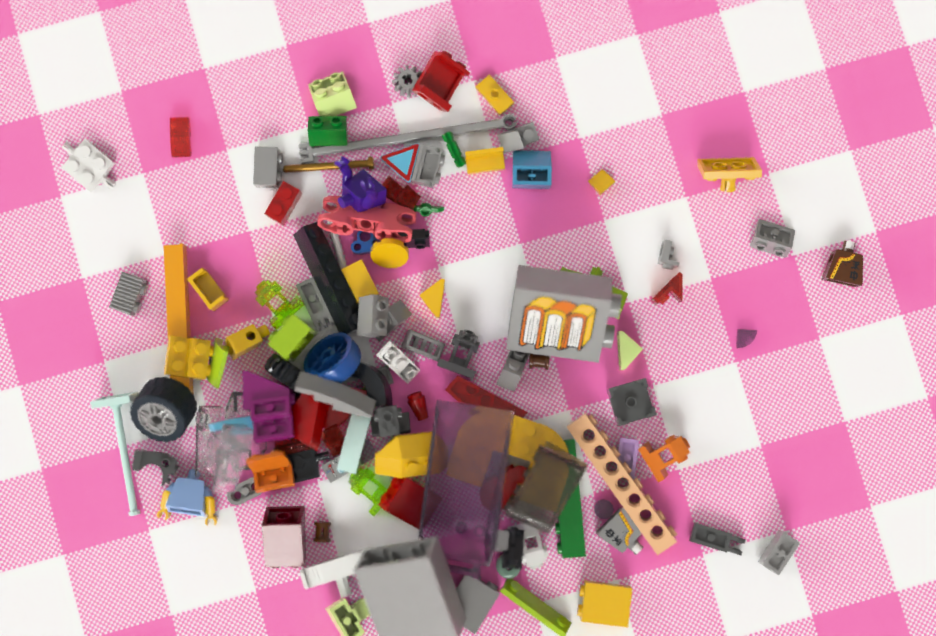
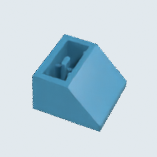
(531, 169)

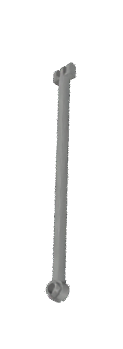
(311, 151)

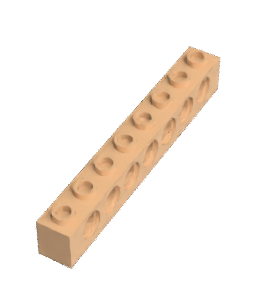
(658, 542)

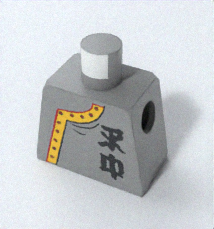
(621, 532)

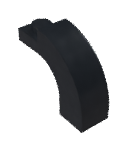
(375, 383)

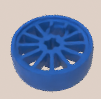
(333, 357)

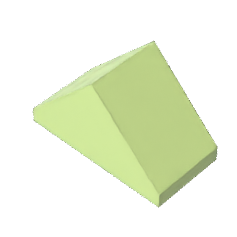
(627, 350)

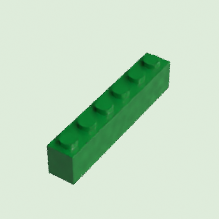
(570, 521)

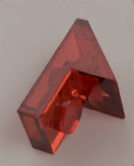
(674, 287)

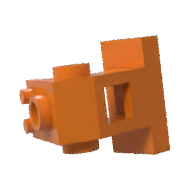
(677, 446)

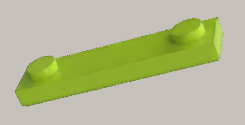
(536, 607)

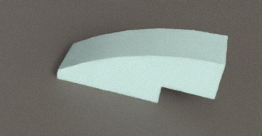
(353, 443)

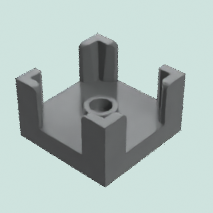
(631, 402)

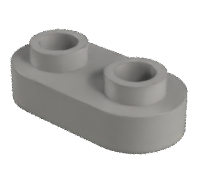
(246, 491)

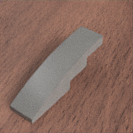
(337, 394)

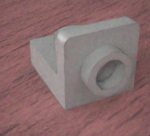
(665, 252)

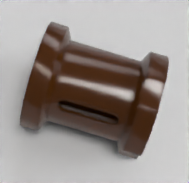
(539, 361)
(318, 534)

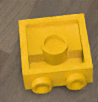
(188, 357)

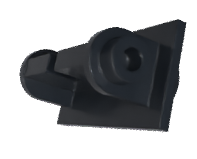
(419, 239)
(513, 555)

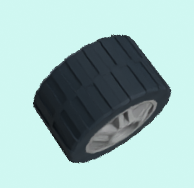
(163, 409)

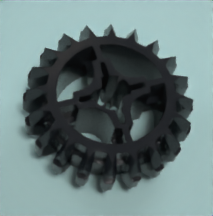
(283, 370)

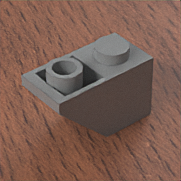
(397, 315)
(512, 370)

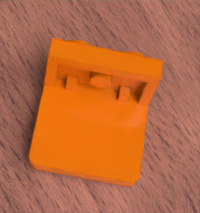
(271, 471)

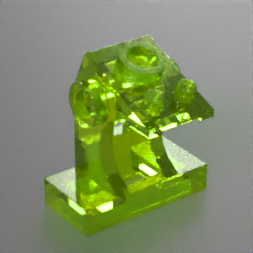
(266, 291)
(360, 479)

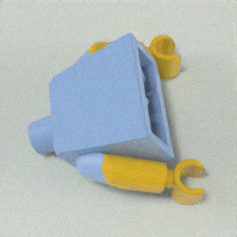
(188, 497)

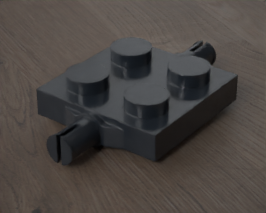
(306, 464)

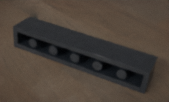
(328, 277)

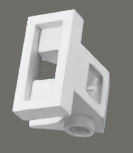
(535, 556)

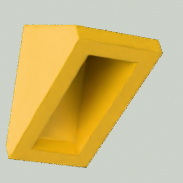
(433, 297)

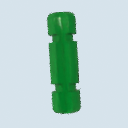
(454, 149)

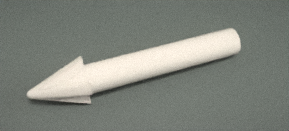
(338, 249)

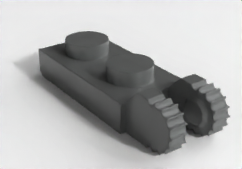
(714, 538)

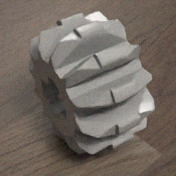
(400, 80)

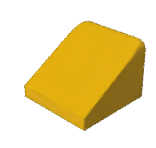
(601, 182)

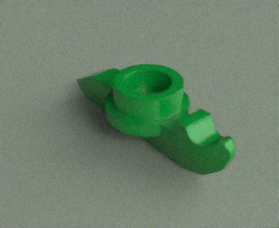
(426, 209)

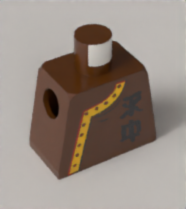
(845, 266)

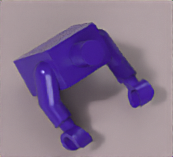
(359, 190)

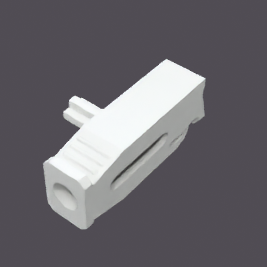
(330, 570)

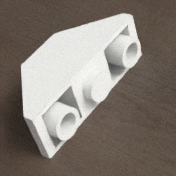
(398, 362)

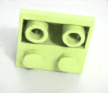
(332, 95)

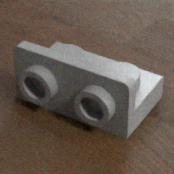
(772, 238)

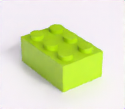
(292, 337)

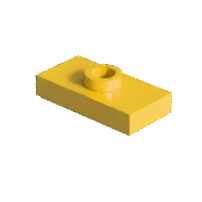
(494, 95)

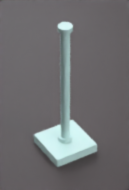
(115, 403)

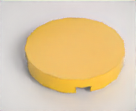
(389, 253)

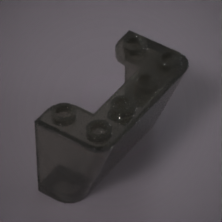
(545, 487)

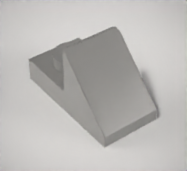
(518, 137)

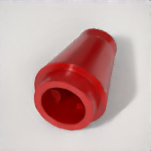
(418, 405)

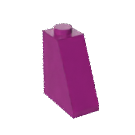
(258, 387)

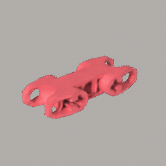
(382, 221)

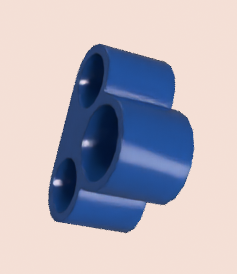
(365, 245)

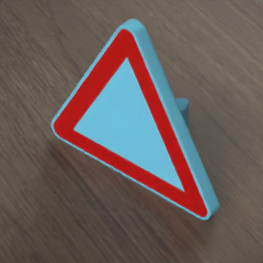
(402, 161)

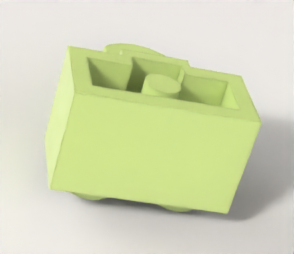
(347, 617)

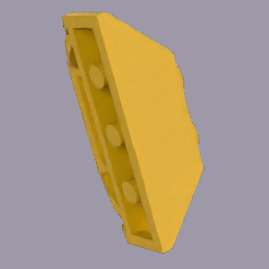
(404, 456)

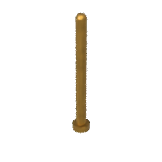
(328, 166)

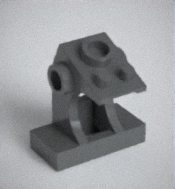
(455, 364)
(390, 421)
(145, 457)

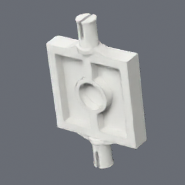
(88, 165)

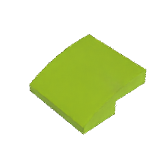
(217, 362)

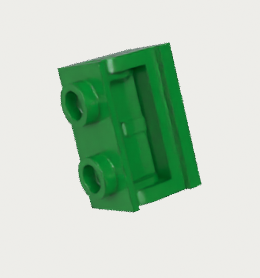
(327, 131)

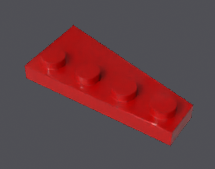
(471, 394)

